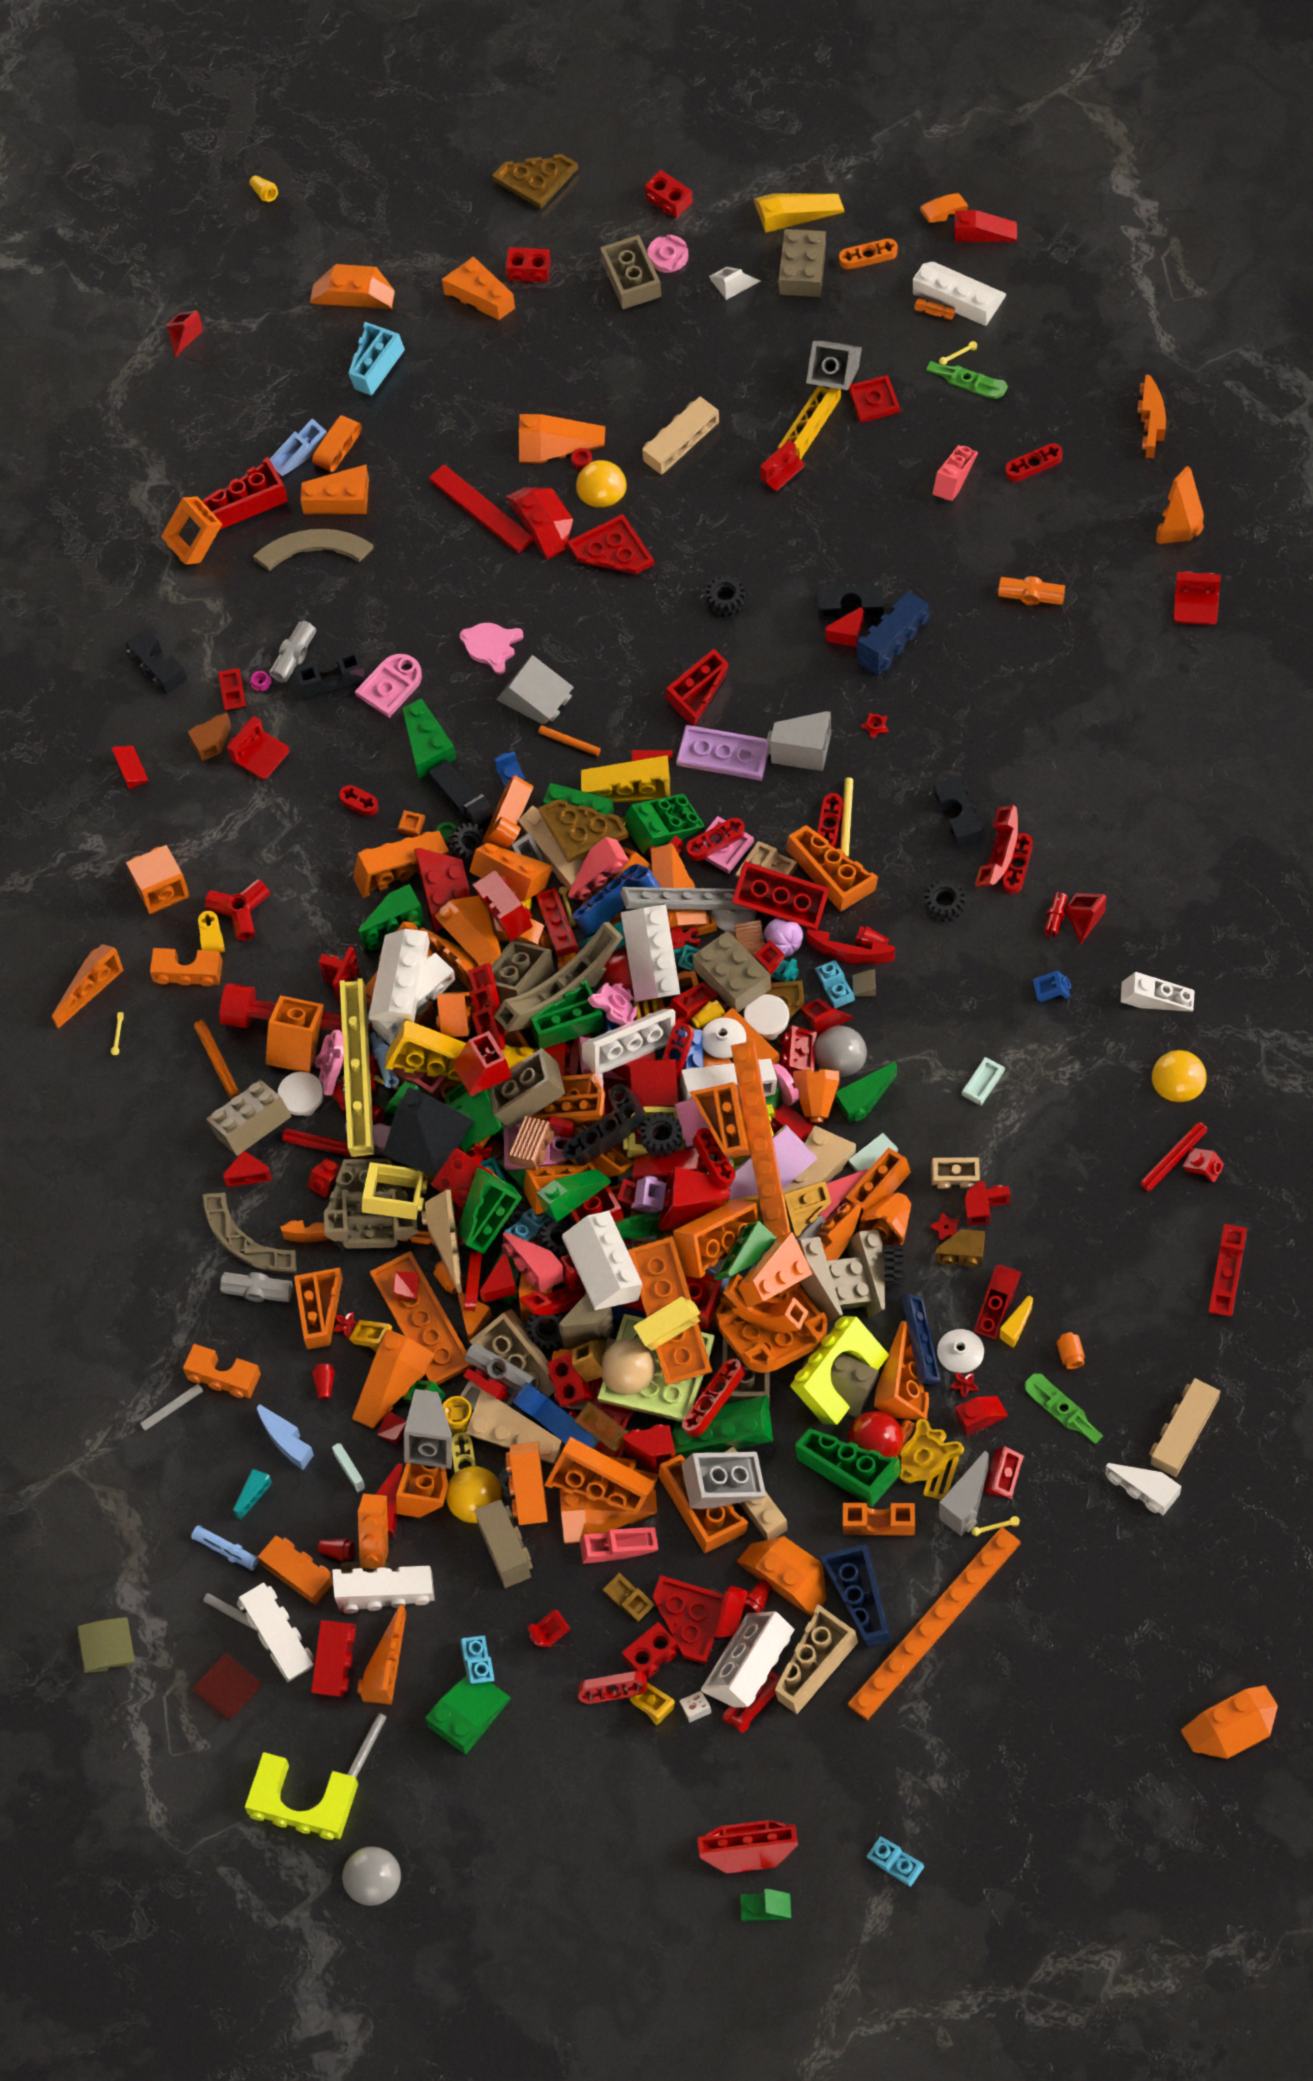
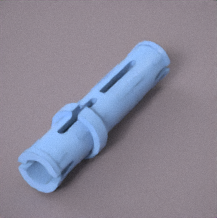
(379, 1051)
(233, 1552)

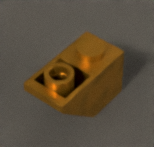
(962, 1248)
(587, 1359)

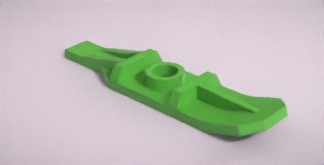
(977, 383)
(1051, 1399)

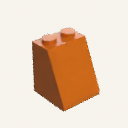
(158, 879)
(294, 1034)

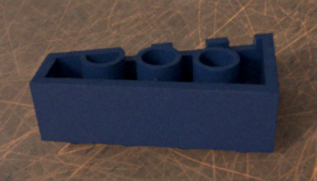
(892, 633)
(857, 1585)

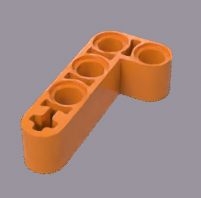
(503, 825)

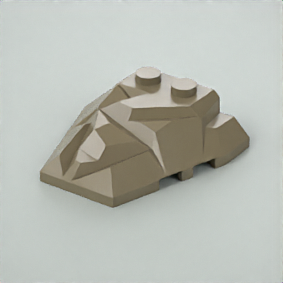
(358, 1229)

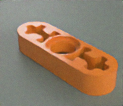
(884, 255)

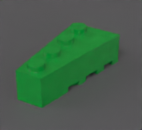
(852, 1468)

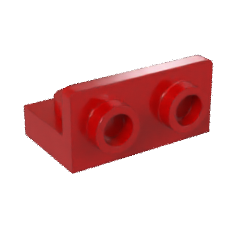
(781, 466)
(797, 1049)

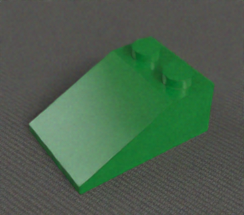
(466, 1712)

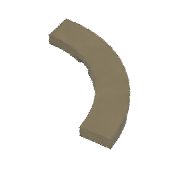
(312, 540)
(242, 1246)

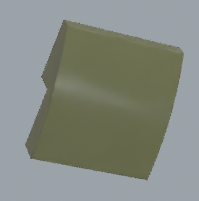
(105, 1644)

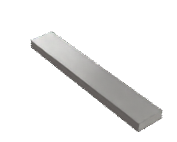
(679, 898)

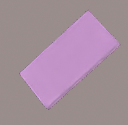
(723, 752)
(792, 1160)

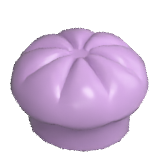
(784, 935)

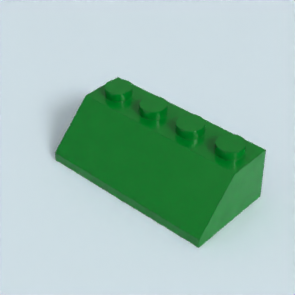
(735, 1426)

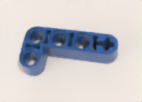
(609, 900)
(552, 1416)

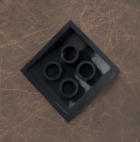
(425, 1132)

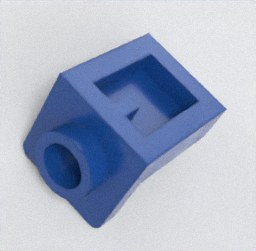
(507, 766)
(1051, 985)

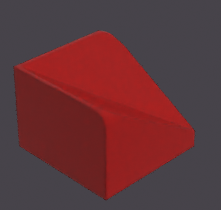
(406, 1285)
(392, 1428)

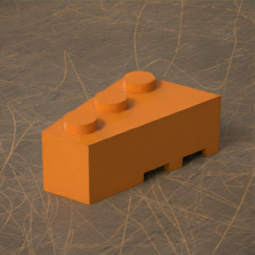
(725, 1117)
(538, 1179)

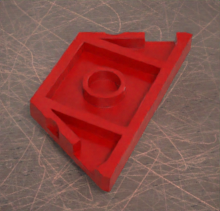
(442, 880)

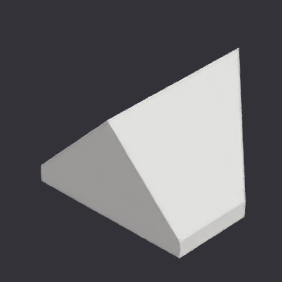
(732, 281)

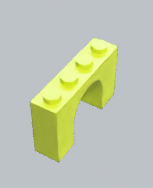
(814, 1380)
(326, 1818)

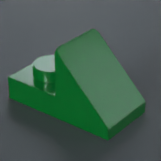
(766, 1906)

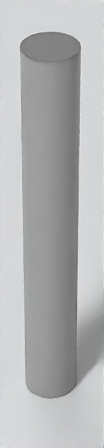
(171, 1407)
(227, 1609)
(367, 1745)

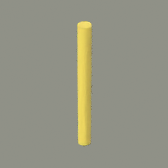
(846, 816)

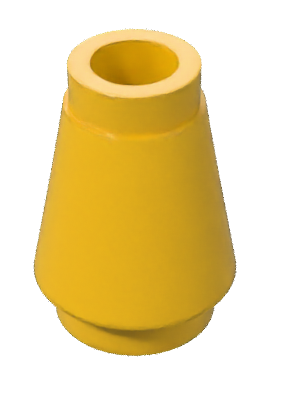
(265, 189)
(708, 1013)

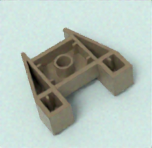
(848, 1281)

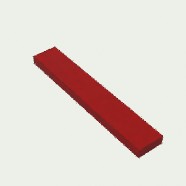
(481, 509)

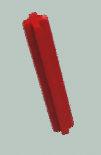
(318, 1142)
(1173, 1156)

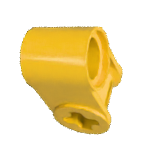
(210, 936)

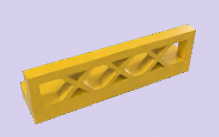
(815, 423)

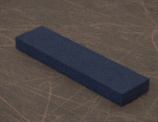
(921, 1339)

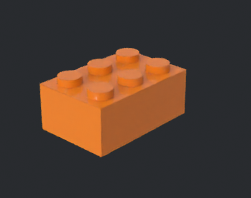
(526, 1483)

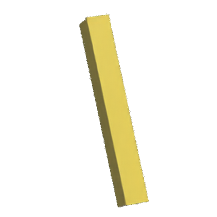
(357, 1068)

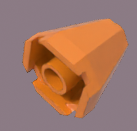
(816, 1092)
(889, 1217)

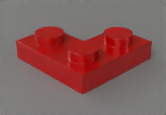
(491, 1386)

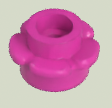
(260, 676)

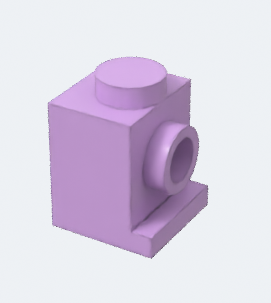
(649, 1195)

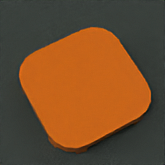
(766, 1349)

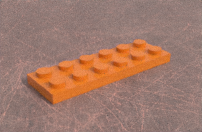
(663, 1283)
(423, 1320)

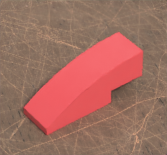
(618, 1544)

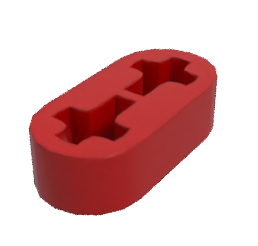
(361, 798)

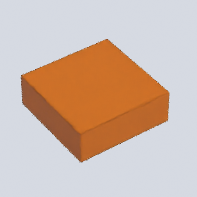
(411, 823)

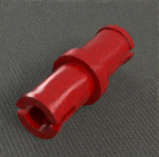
(1055, 914)

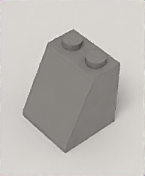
(833, 364)
(536, 691)
(801, 741)
(427, 1432)

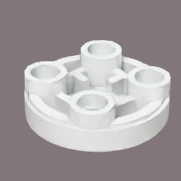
(767, 1016)
(301, 1093)

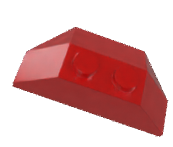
(543, 518)
(748, 1845)

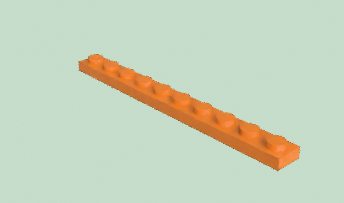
(760, 1138)
(934, 1623)

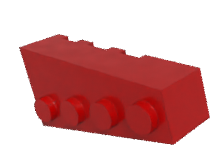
(248, 496)

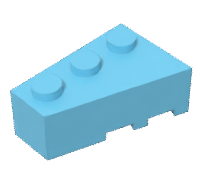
(375, 357)

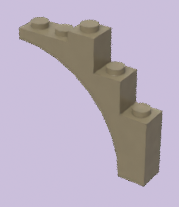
(587, 964)

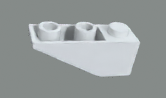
(1154, 993)
(1149, 1486)

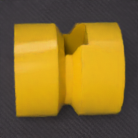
(458, 1413)

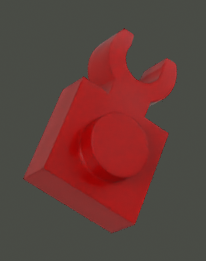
(681, 939)

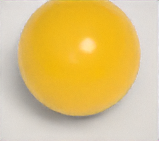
(601, 484)
(1179, 1076)
(470, 1490)

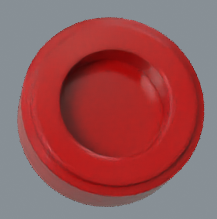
(581, 458)

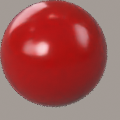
(618, 970)
(876, 1432)

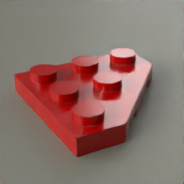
(612, 547)
(690, 1616)

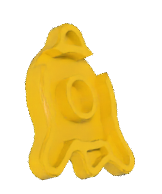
(926, 1453)

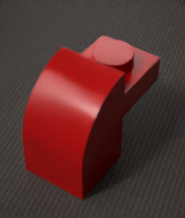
(979, 1199)

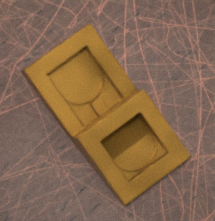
(628, 1598)

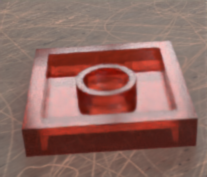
(227, 1686)

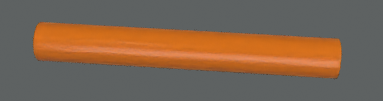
(569, 740)

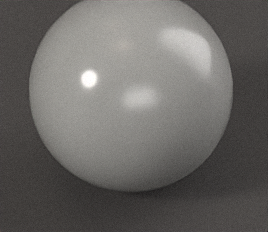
(840, 1050)
(371, 1876)

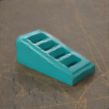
(254, 1488)

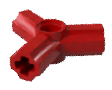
(241, 918)

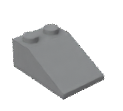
(722, 1479)
(962, 1502)

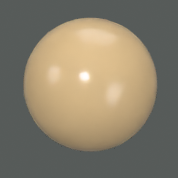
(628, 1366)

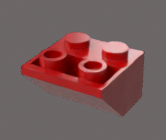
(481, 1064)
(650, 1446)

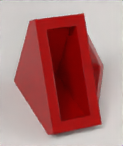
(184, 330)
(1084, 912)
(822, 1016)

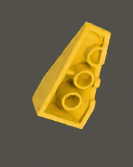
(787, 210)

